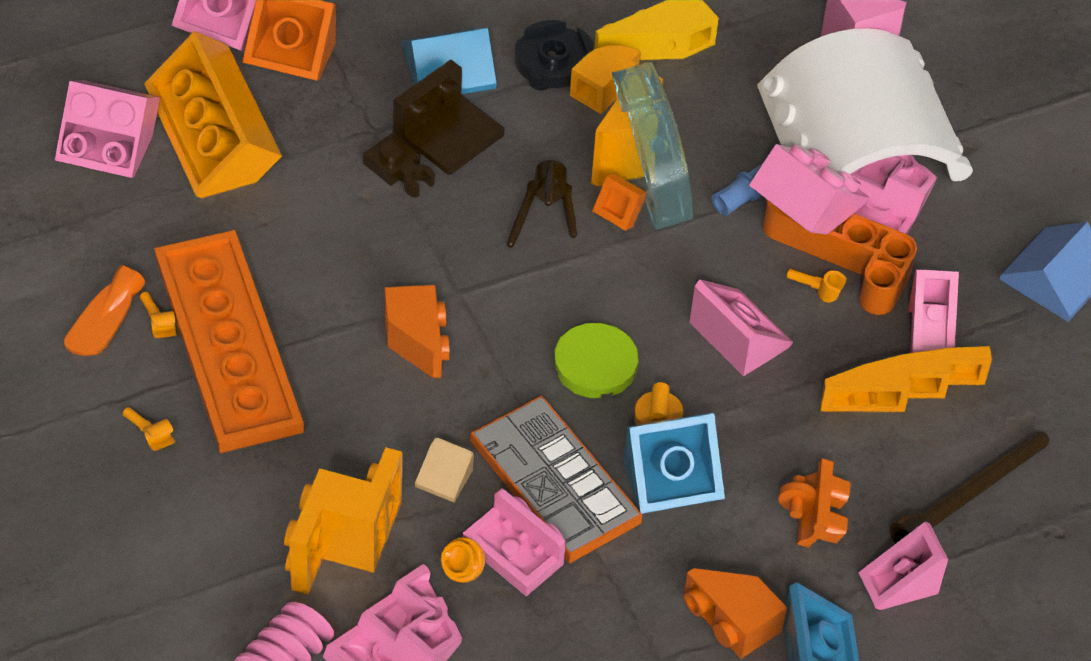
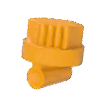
(657, 405)

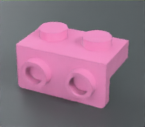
(518, 542)

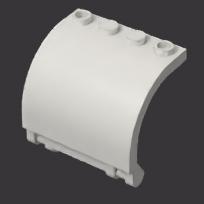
(861, 101)

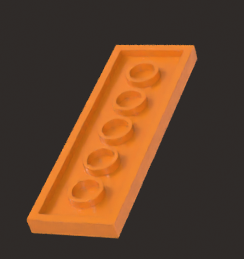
(228, 341)

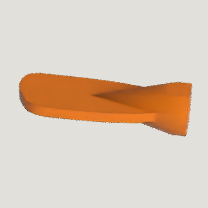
(104, 314)

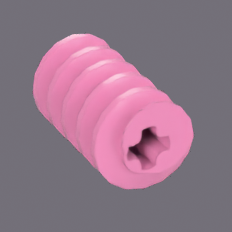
(290, 636)

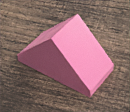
(906, 570)

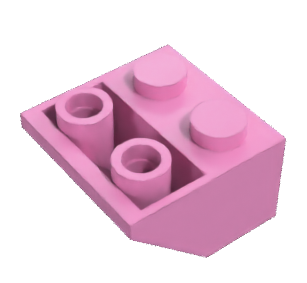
(106, 127)
(808, 188)

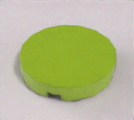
(596, 360)

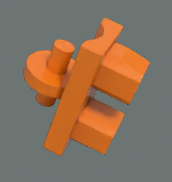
(810, 501)

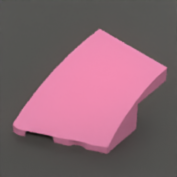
(896, 191)
(401, 627)

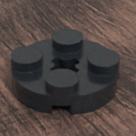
(533, 50)

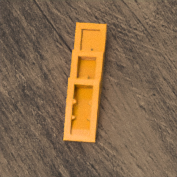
(891, 381)

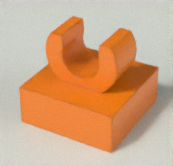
(619, 201)

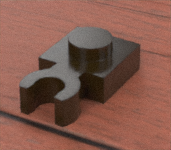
(397, 161)

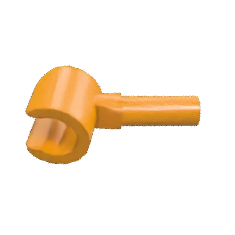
(827, 287)
(161, 322)
(156, 434)

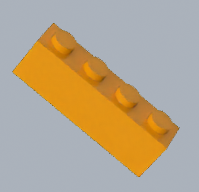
(212, 117)

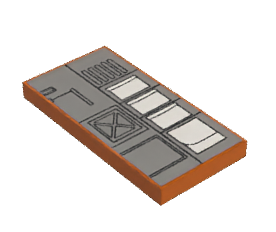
(556, 477)

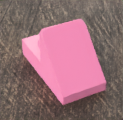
(933, 310)

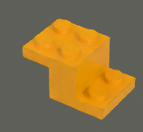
(344, 520)

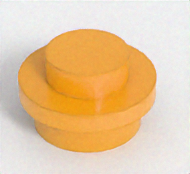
(463, 560)

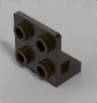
(442, 121)

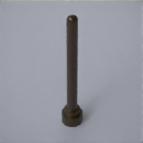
(971, 488)

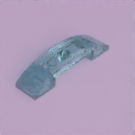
(657, 144)

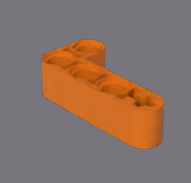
(858, 245)

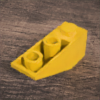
(664, 30)

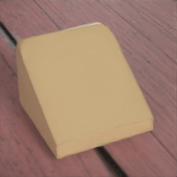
(445, 469)

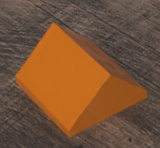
(292, 36)

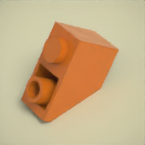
(414, 326)
(736, 608)

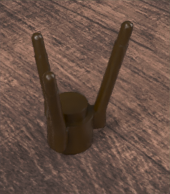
(549, 187)

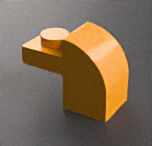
(593, 78)

